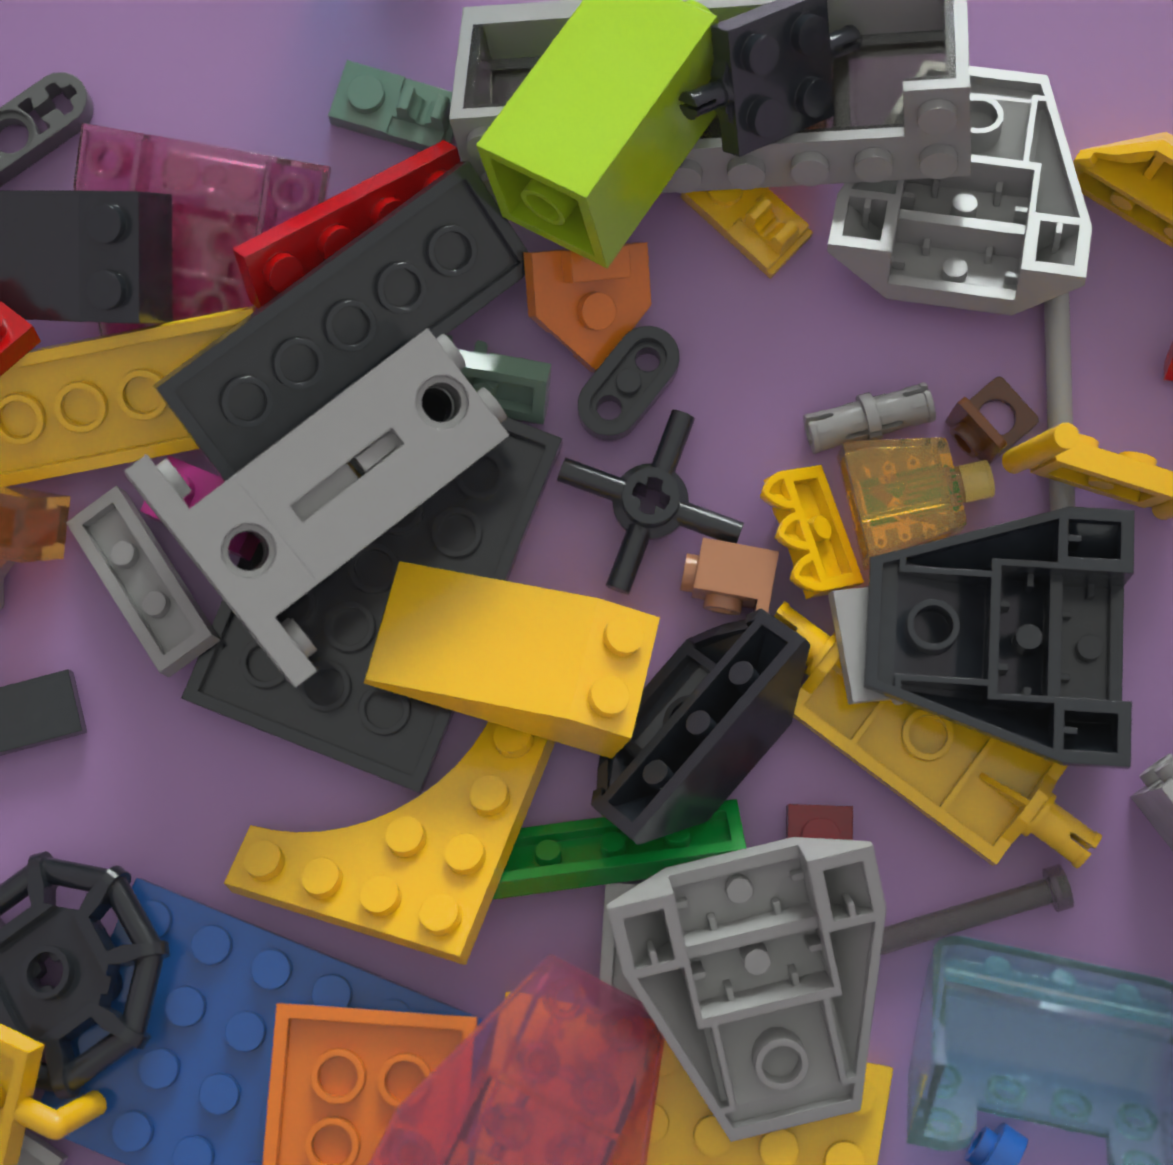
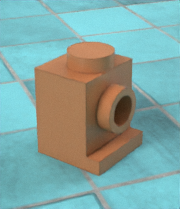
(730, 576)

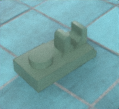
(391, 107)
(515, 382)

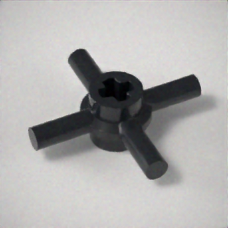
(656, 476)

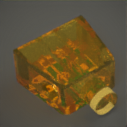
(907, 492)

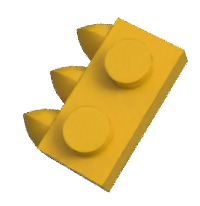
(811, 531)

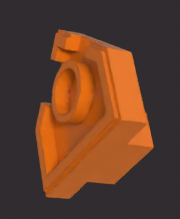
(586, 303)

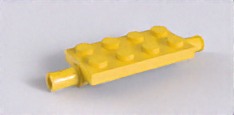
(951, 774)

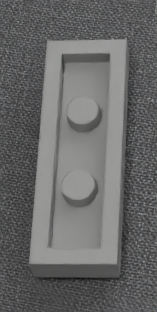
(143, 581)

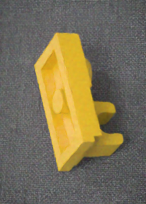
(753, 223)

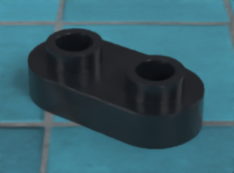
(626, 384)

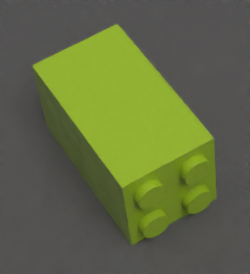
(601, 122)

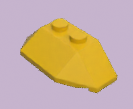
(1132, 181)

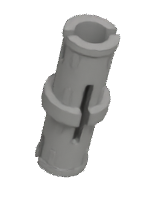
(869, 417)

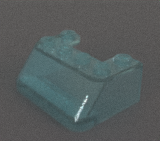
(1043, 1047)

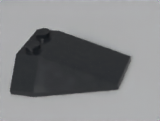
(1012, 632)

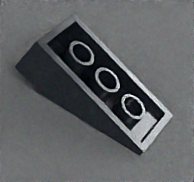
(87, 255)

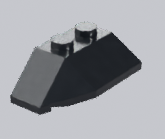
(703, 726)

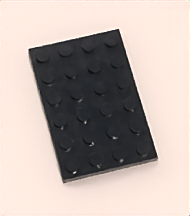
(465, 528)

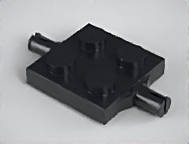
(771, 73)

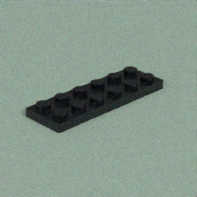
(409, 272)

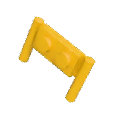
(1078, 461)

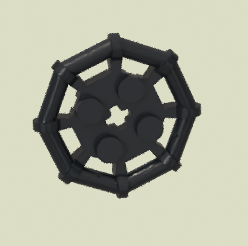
(88, 963)

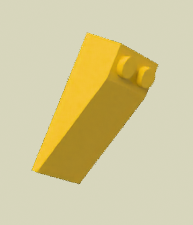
(515, 655)

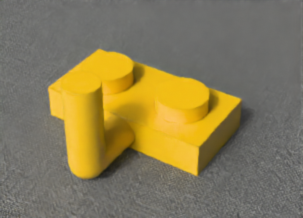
(18, 1076)

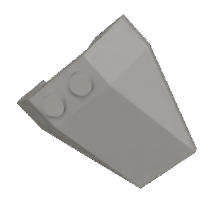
(981, 239)
(761, 975)

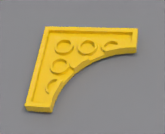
(417, 871)

